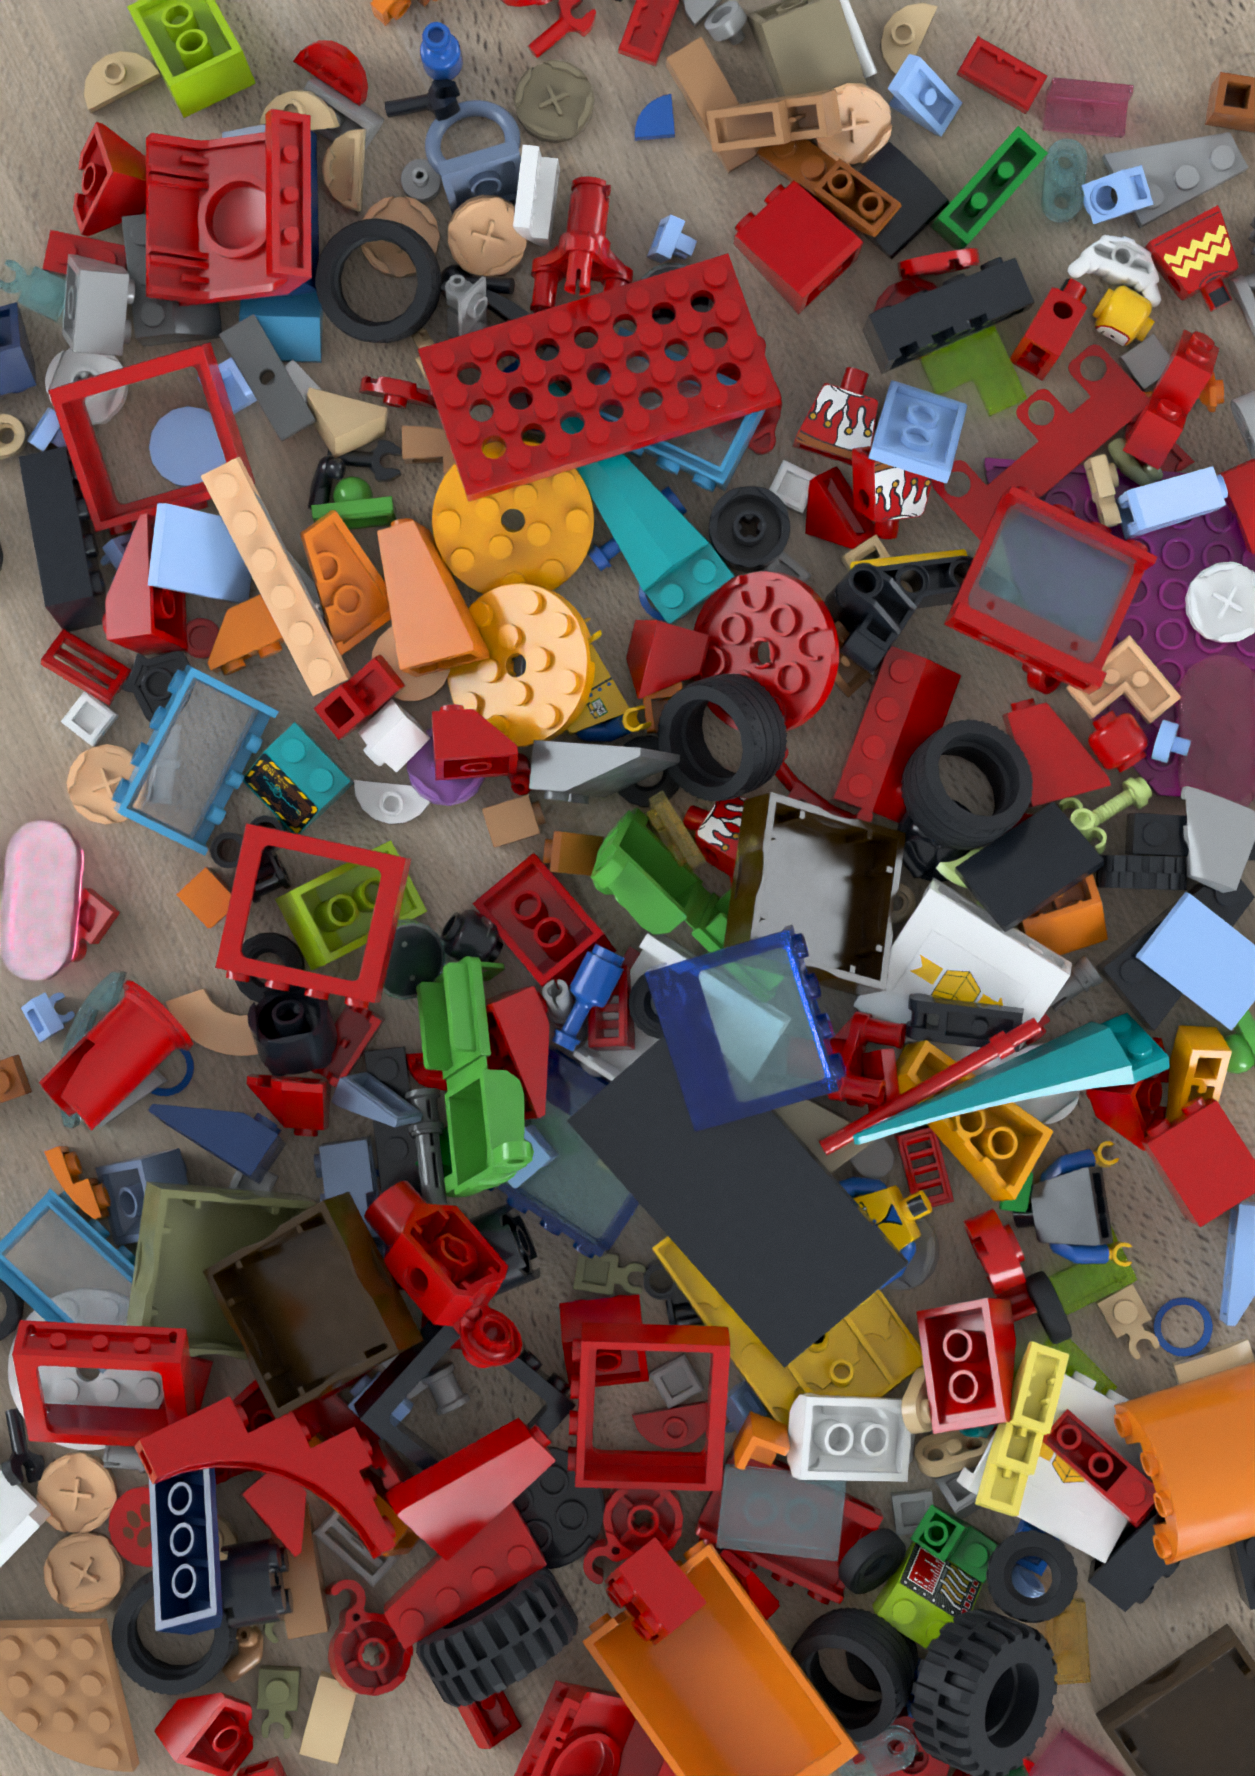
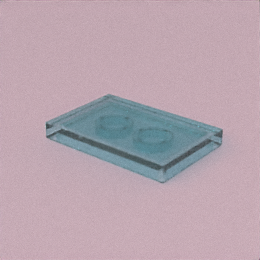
(780, 1514)

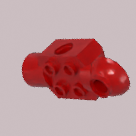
(446, 1271)

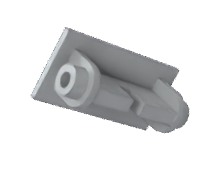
(467, 306)

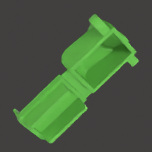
(652, 885)
(480, 1103)

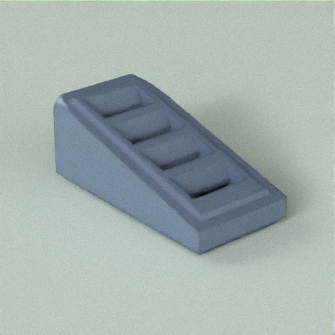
(373, 1099)

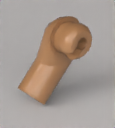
(249, 1653)

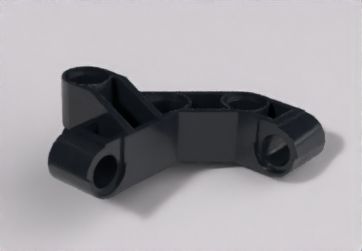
(877, 606)

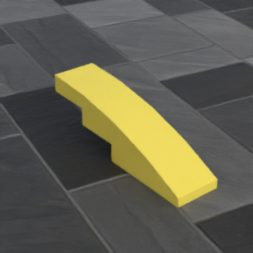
(1019, 1442)

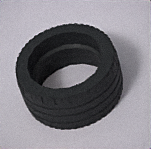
(330, 270)
(759, 726)
(995, 756)
(879, 1648)
(152, 1672)

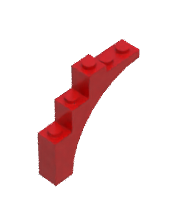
(330, 1470)

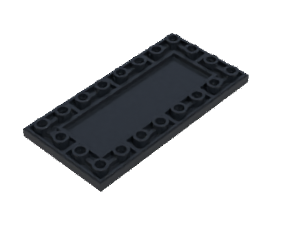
(741, 1205)

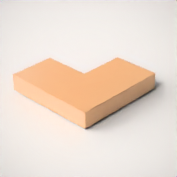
(1135, 677)

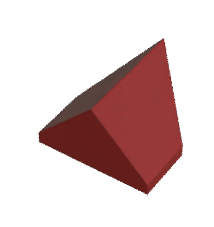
(664, 655)

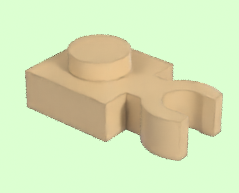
(1102, 480)
(1126, 1315)

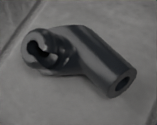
(327, 470)

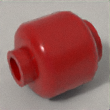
(1118, 741)

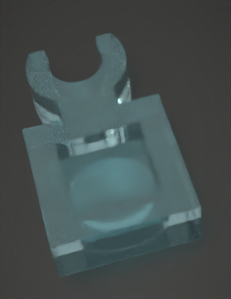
(40, 291)

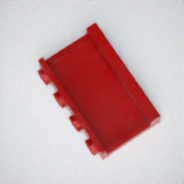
(814, 1574)

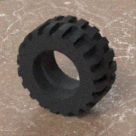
(499, 1640)
(984, 1693)

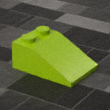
(192, 51)
(337, 909)

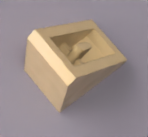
(345, 421)

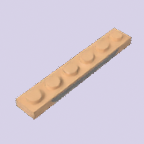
(276, 576)

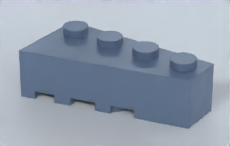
(350, 1168)

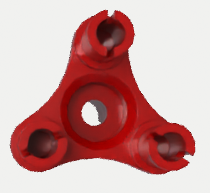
(581, 250)
(851, 1044)

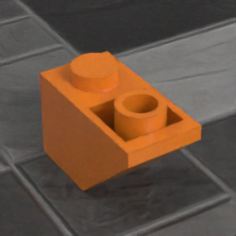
(245, 632)

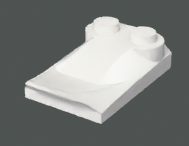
(848, 1439)

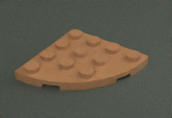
(67, 1690)

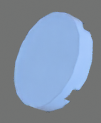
(185, 445)

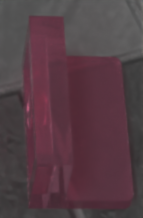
(1087, 107)

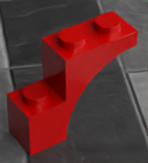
(1172, 398)

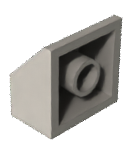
(96, 306)

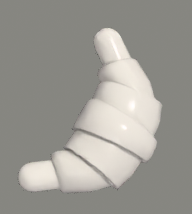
(1120, 263)

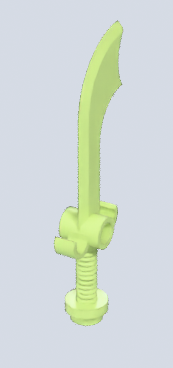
(1135, 792)

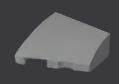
(1217, 838)

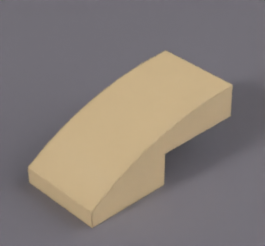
(1217, 1360)
(328, 1720)

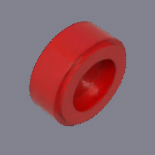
(201, 637)

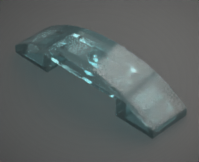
(103, 998)

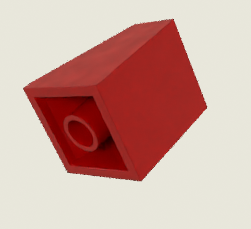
(797, 244)
(1201, 1160)

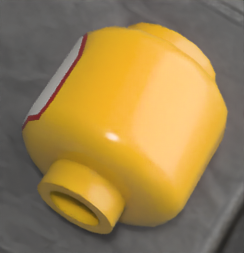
(1123, 316)

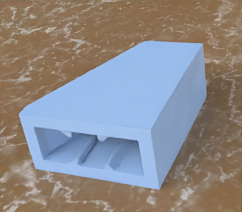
(1170, 501)

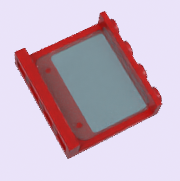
(1049, 588)

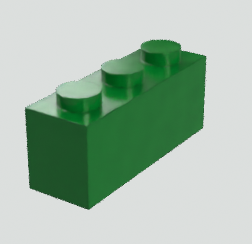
(989, 189)

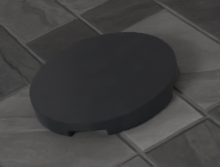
(561, 1515)

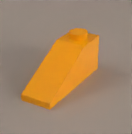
(1196, 1067)

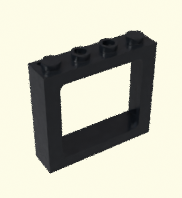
(414, 1363)

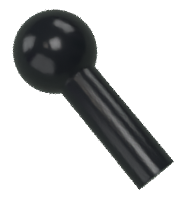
(495, 284)

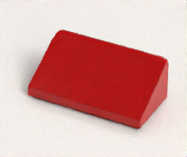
(490, 1720)

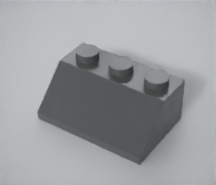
(160, 319)

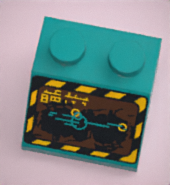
(297, 779)

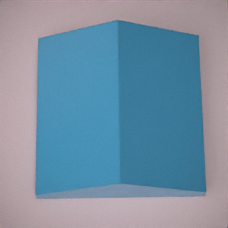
(290, 324)

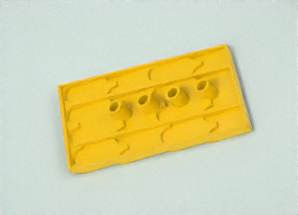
(859, 1356)

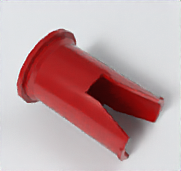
(115, 1056)

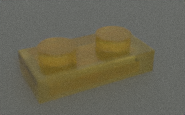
(665, 818)
(1069, 1642)

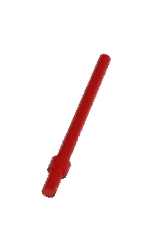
(1000, 1046)

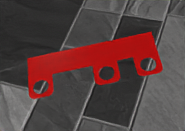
(1060, 443)

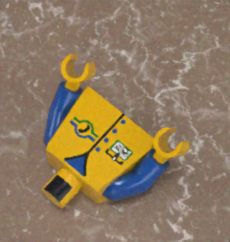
(606, 711)
(890, 1213)

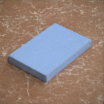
(918, 431)
(196, 556)
(1204, 960)

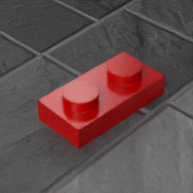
(62, 244)

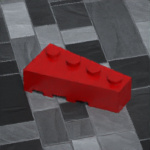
(480, 1570)

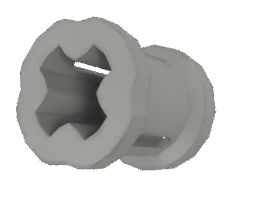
(445, 1389)

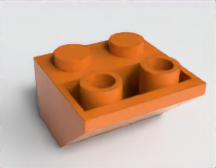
(1070, 920)

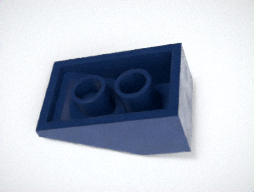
(233, 1137)

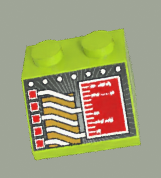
(925, 1595)

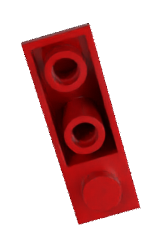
(1102, 1468)

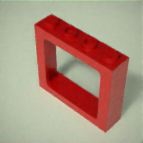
(86, 455)
(382, 930)
(101, 1348)
(648, 1468)

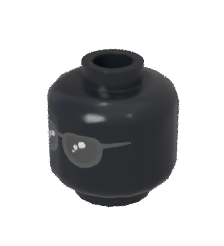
(471, 936)

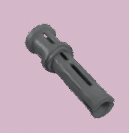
(428, 1146)

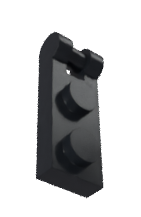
(959, 1021)

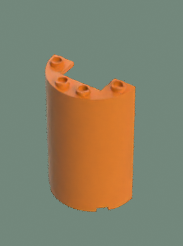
(1199, 1458)
(721, 1686)

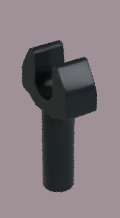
(439, 100)
(373, 460)
(20, 1453)

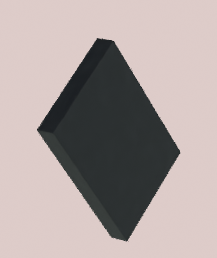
(1029, 866)

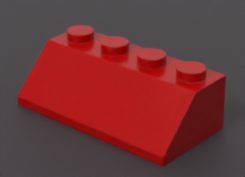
(900, 713)

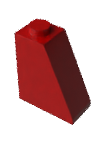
(1054, 754)

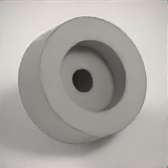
(726, 22)
(420, 189)

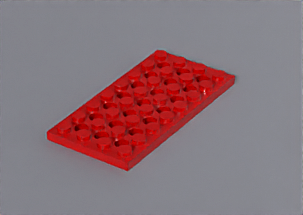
(598, 438)

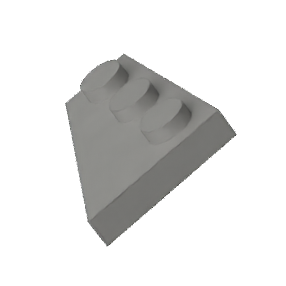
(1180, 170)

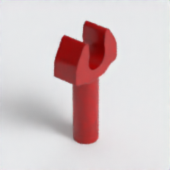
(565, 24)

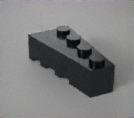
(947, 313)
(63, 540)
(1142, 988)

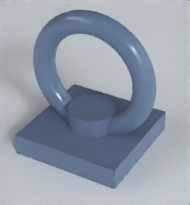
(481, 172)

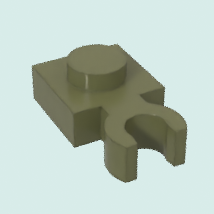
(603, 1273)
(278, 1693)

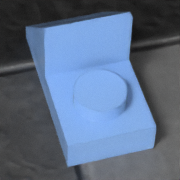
(923, 96)

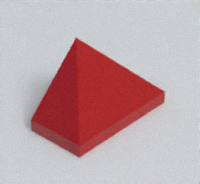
(833, 513)

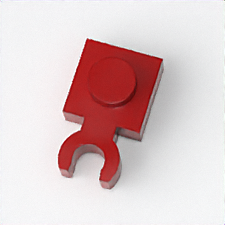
(94, 921)

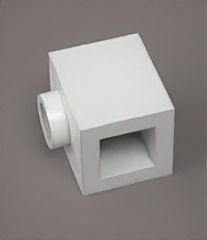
(393, 736)

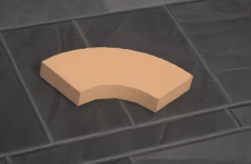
(212, 1025)

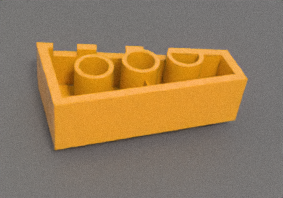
(992, 1143)

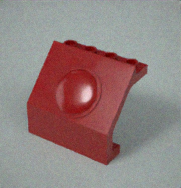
(229, 213)
(589, 1735)

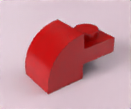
(359, 697)

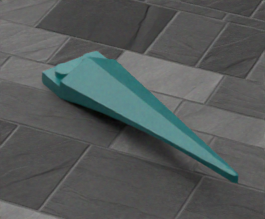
(659, 543)
(1078, 1060)

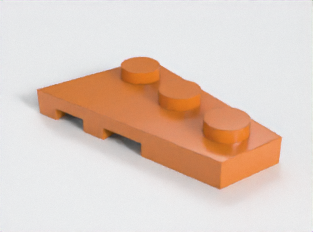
(346, 582)

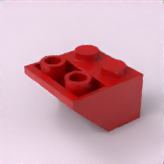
(653, 1592)

